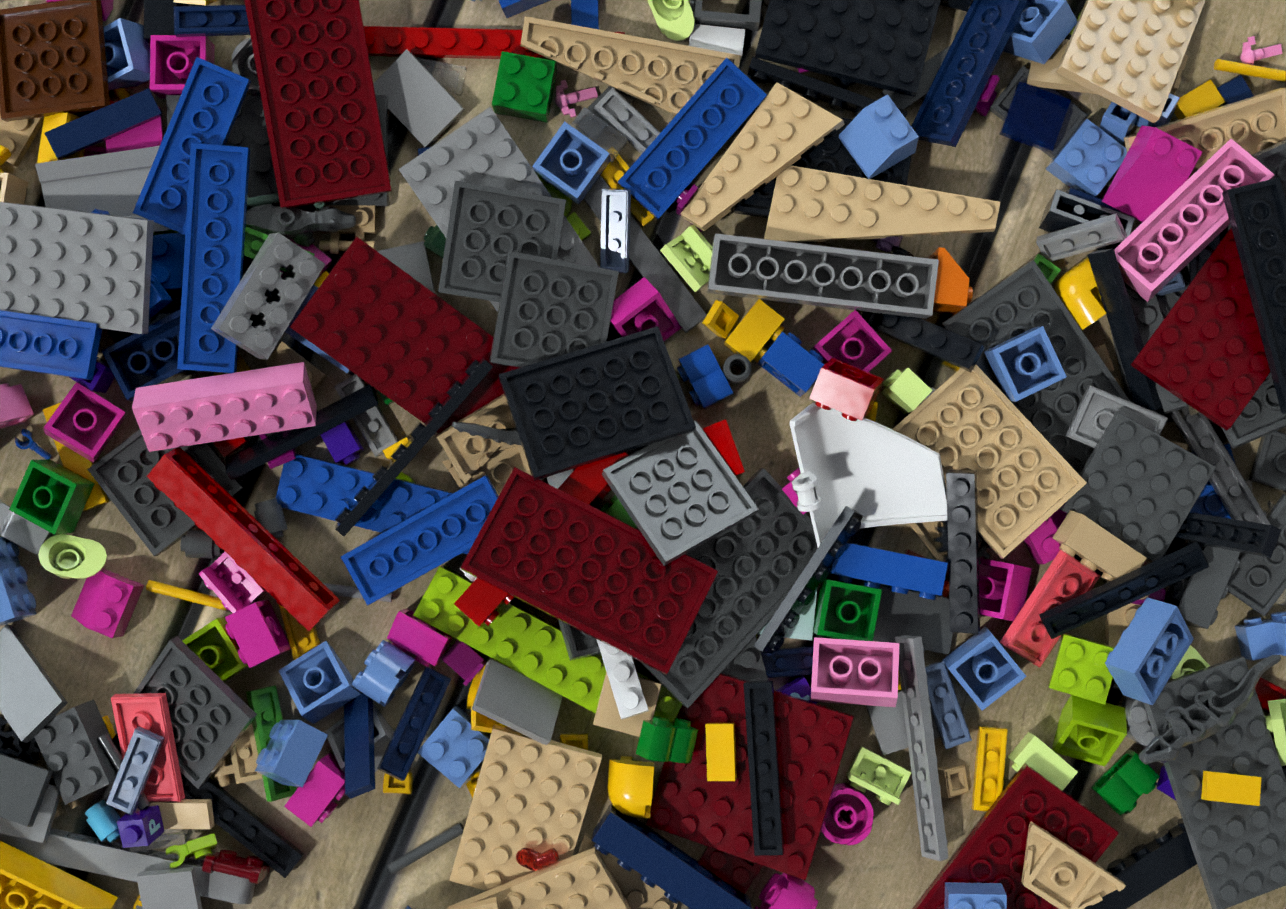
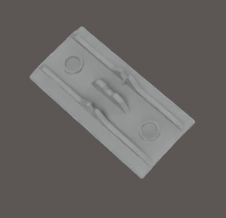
(98, 182)

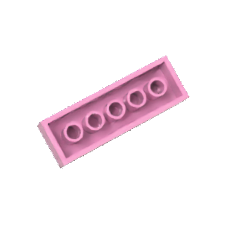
(1186, 221)
(225, 406)

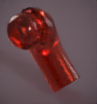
(535, 860)

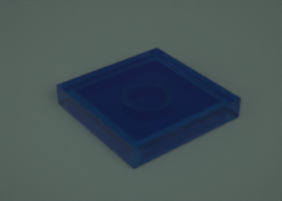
(1035, 117)

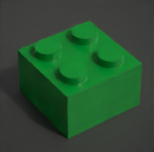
(524, 87)
(51, 496)
(846, 611)

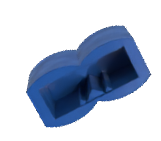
(705, 377)

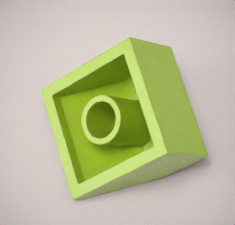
(1090, 730)

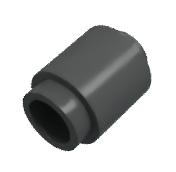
(740, 361)
(271, 517)
(199, 545)

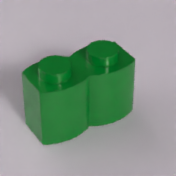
(667, 740)
(1125, 783)

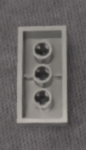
(250, 296)

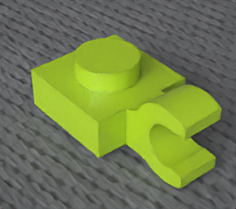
(198, 847)

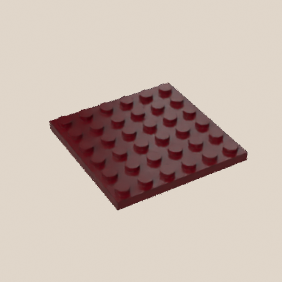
(720, 812)

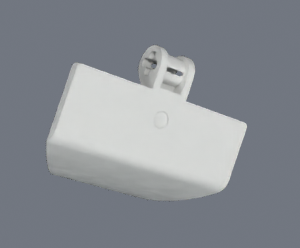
(866, 469)

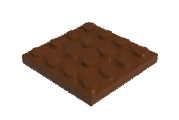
(52, 59)

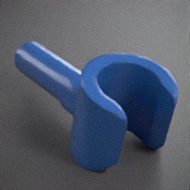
(31, 444)

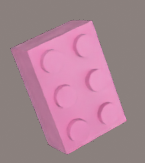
(855, 672)

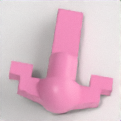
(1249, 56)
(563, 100)

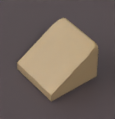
(953, 781)

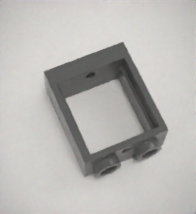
(729, 20)

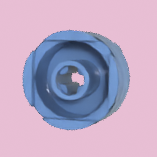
(384, 673)

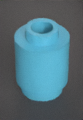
(103, 821)

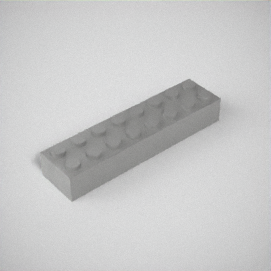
(822, 276)

